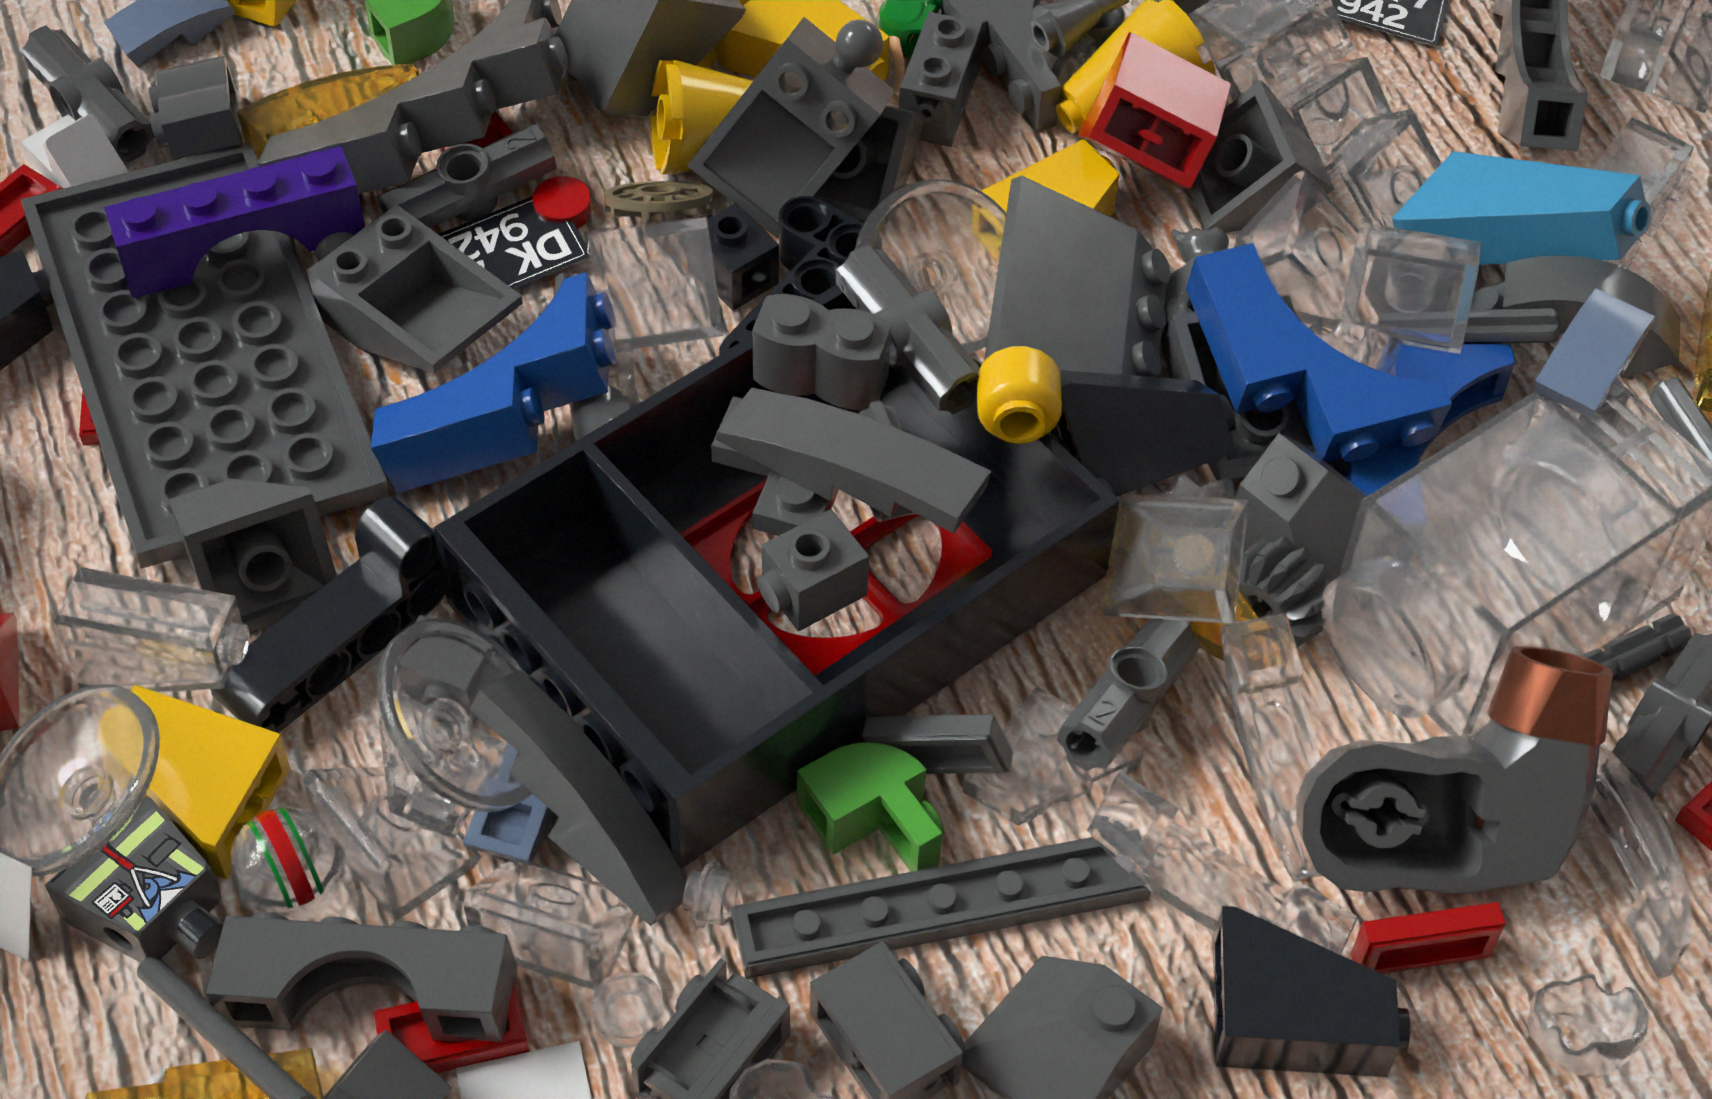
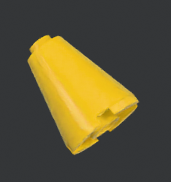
(1159, 23)
(688, 111)

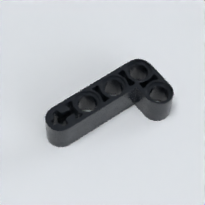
(811, 246)
(340, 623)

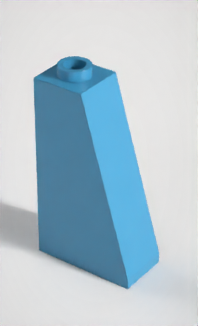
(1529, 208)

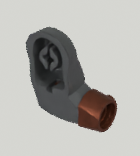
(1461, 808)

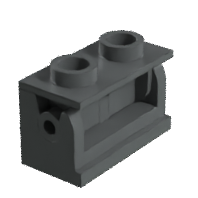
(941, 75)
(885, 1027)
(710, 1038)

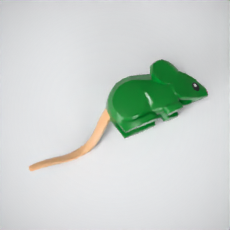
(903, 23)

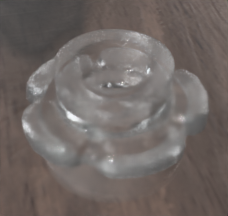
(711, 894)

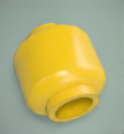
(1019, 394)

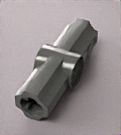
(86, 88)
(473, 177)
(919, 328)
(1127, 693)
(1670, 718)

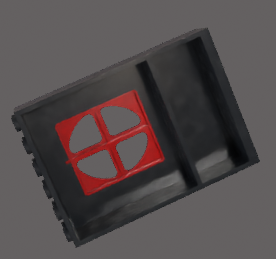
(625, 609)

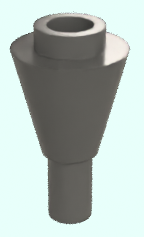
(1063, 23)

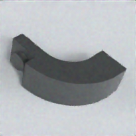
(1566, 285)

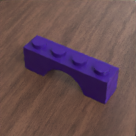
(171, 231)

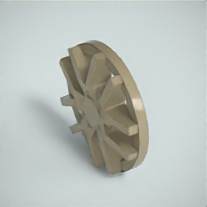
(655, 197)

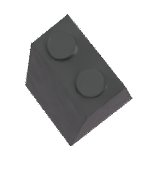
(620, 42)

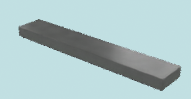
(930, 905)

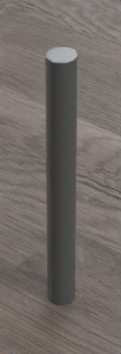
(219, 1031)

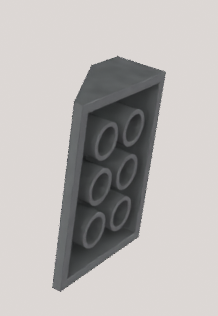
(1077, 286)

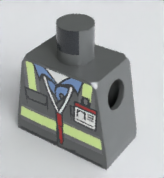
(143, 891)

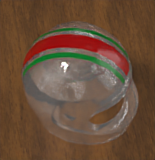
(287, 864)

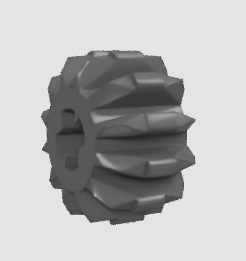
(1284, 580)

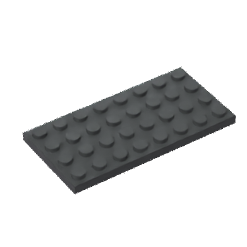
(205, 373)

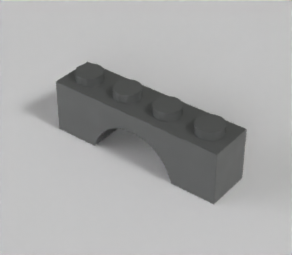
(279, 967)

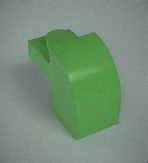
(410, 27)
(870, 790)

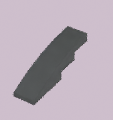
(850, 452)
(596, 810)

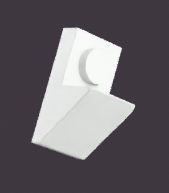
(73, 152)

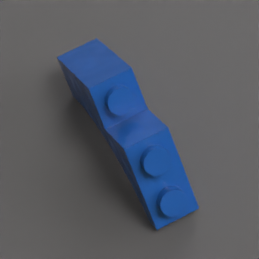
(1275, 358)
(1471, 380)
(500, 403)

